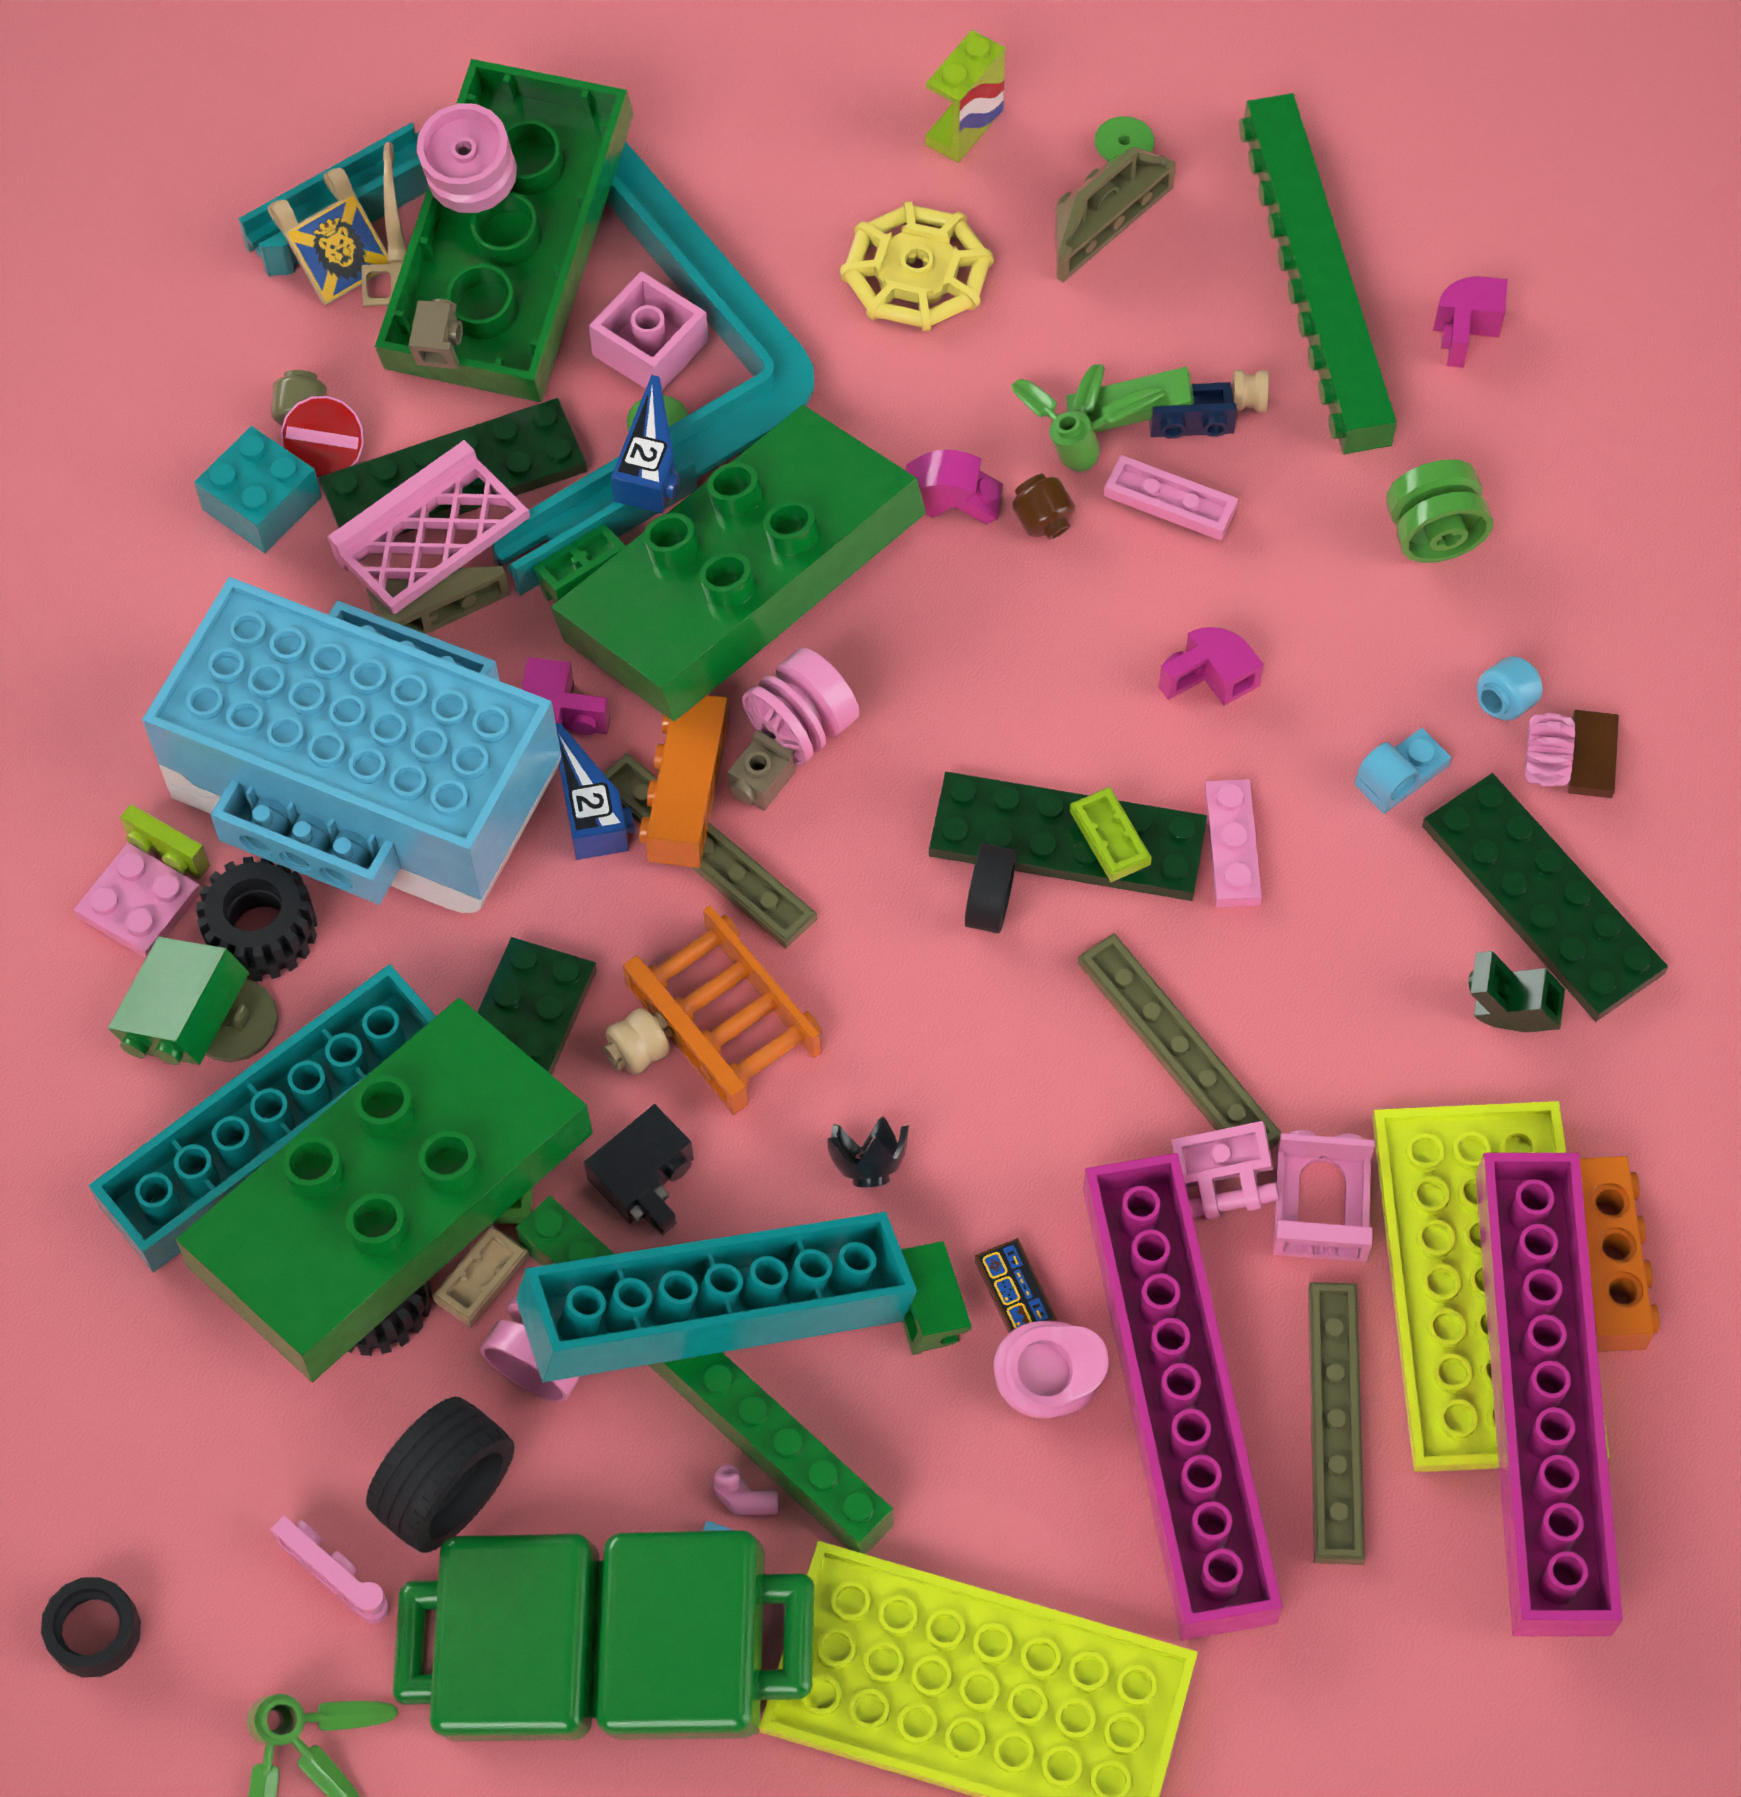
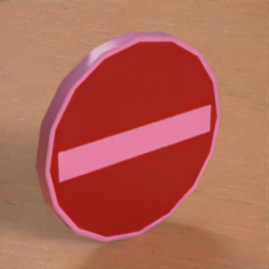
(323, 434)

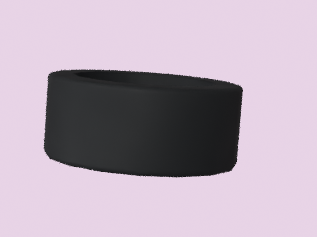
(990, 888)
(65, 1601)

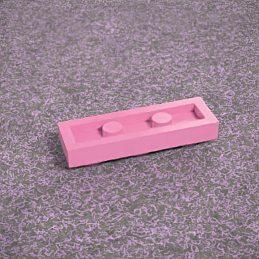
(1170, 497)
(1233, 843)

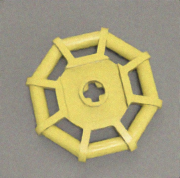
(917, 284)

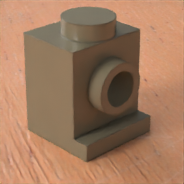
(435, 334)
(775, 768)

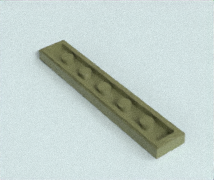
(725, 864)
(1172, 1038)
(1335, 1424)

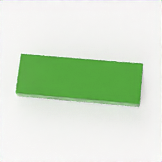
(1175, 382)

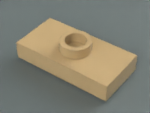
(481, 1276)

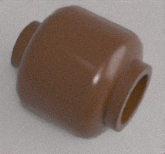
(1043, 506)

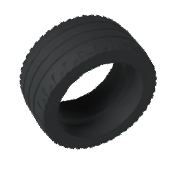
(440, 1474)

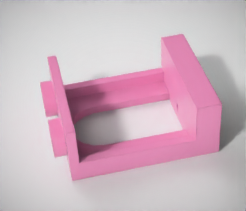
(1319, 1240)

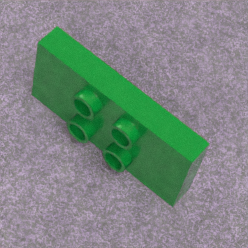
(524, 258)
(738, 561)
(385, 1188)

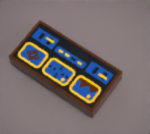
(1013, 1285)

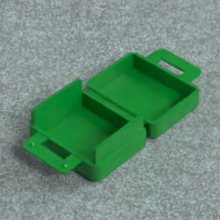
(644, 1641)

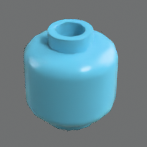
(1509, 688)

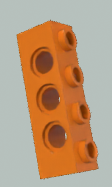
(1617, 1325)

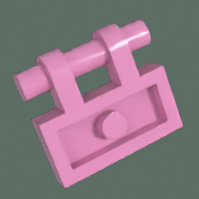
(1222, 1156)

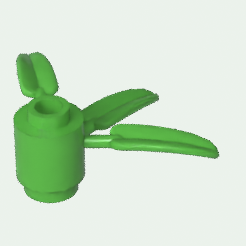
(1072, 430)
(314, 1761)

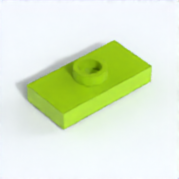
(1110, 834)

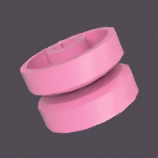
(466, 158)

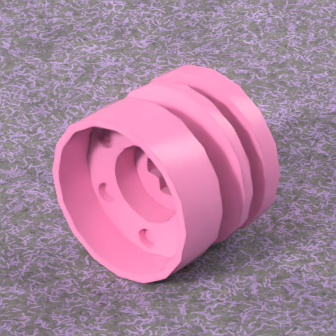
(802, 704)
(511, 1355)

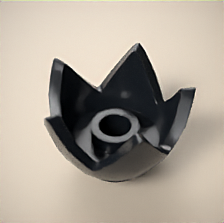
(872, 1161)

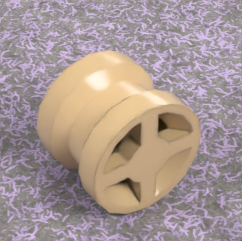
(1250, 390)

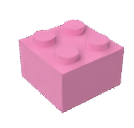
(648, 332)

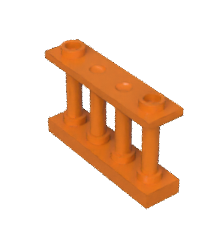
(703, 1047)

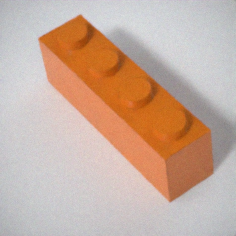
(685, 784)

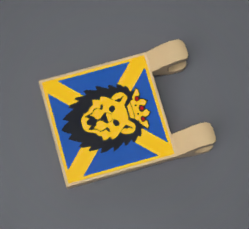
(332, 241)

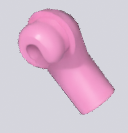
(739, 1497)

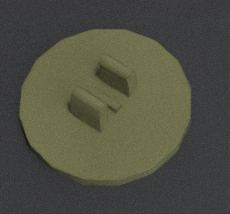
(247, 1025)

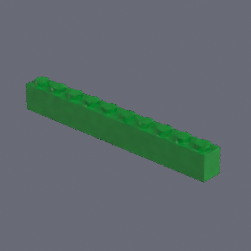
(1317, 275)
(738, 1407)

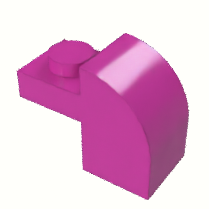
(1466, 308)
(956, 481)
(1213, 657)
(574, 711)

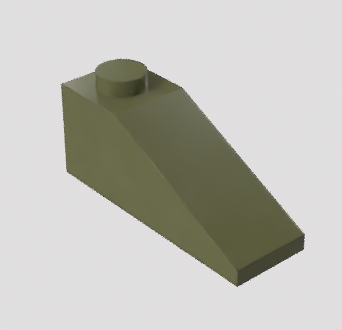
(447, 601)

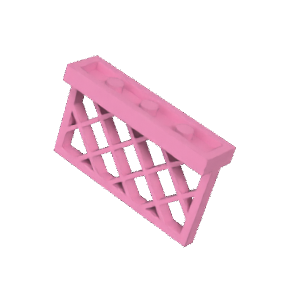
(409, 509)

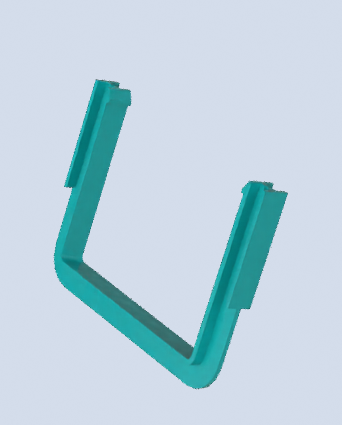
(695, 265)

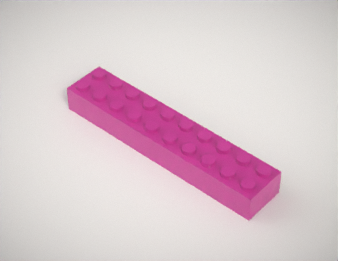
(1547, 1397)
(1181, 1398)

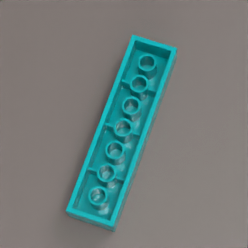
(254, 1115)
(714, 1296)

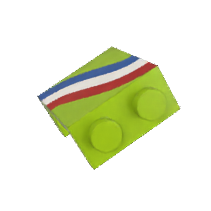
(975, 84)

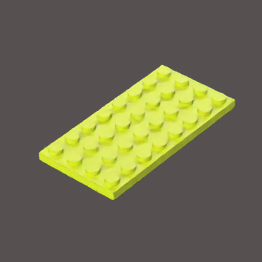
(1437, 1267)
(980, 1687)

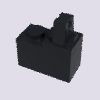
(638, 1164)

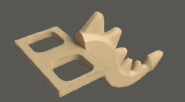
(394, 232)

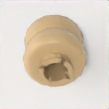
(637, 1041)

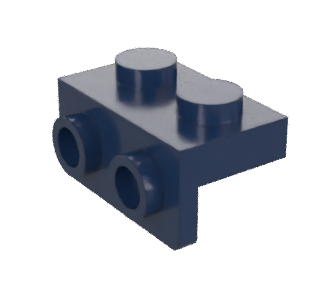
(1210, 415)

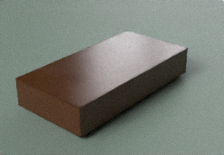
(1594, 754)

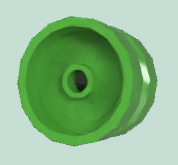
(1439, 511)

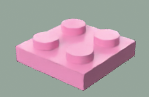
(137, 900)

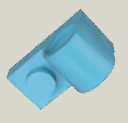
(1396, 772)

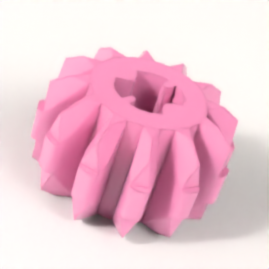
(1550, 750)

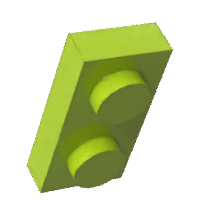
(173, 846)

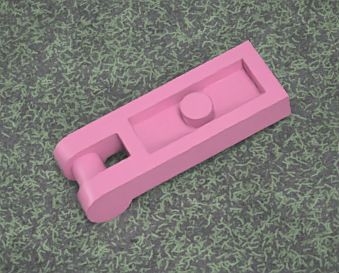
(333, 1571)

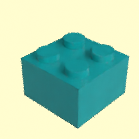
(258, 489)

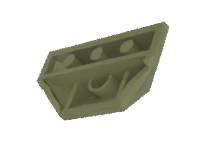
(1108, 205)

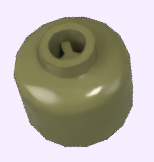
(292, 389)

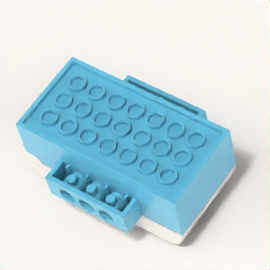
(352, 747)

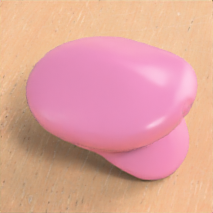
(1050, 1368)

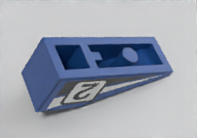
(646, 464)
(592, 803)

